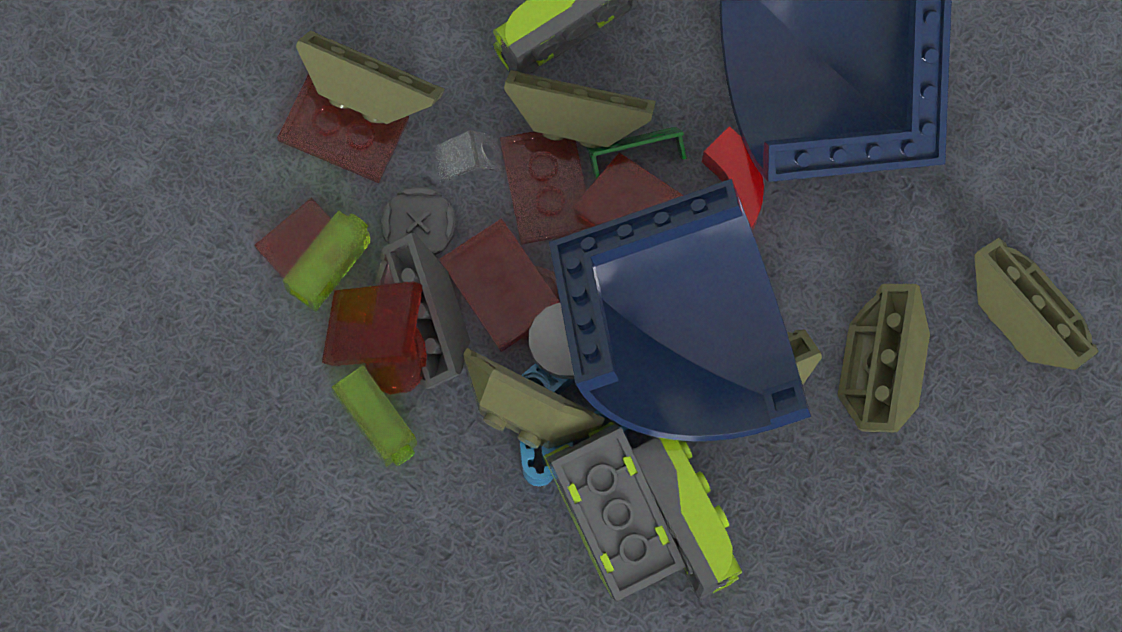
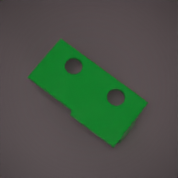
(637, 141)

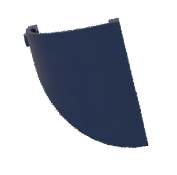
(838, 83)
(678, 321)

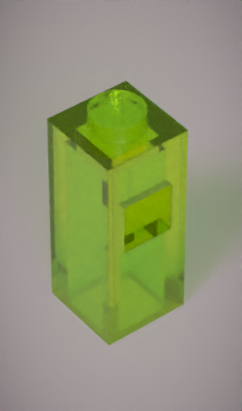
(327, 260)
(375, 417)

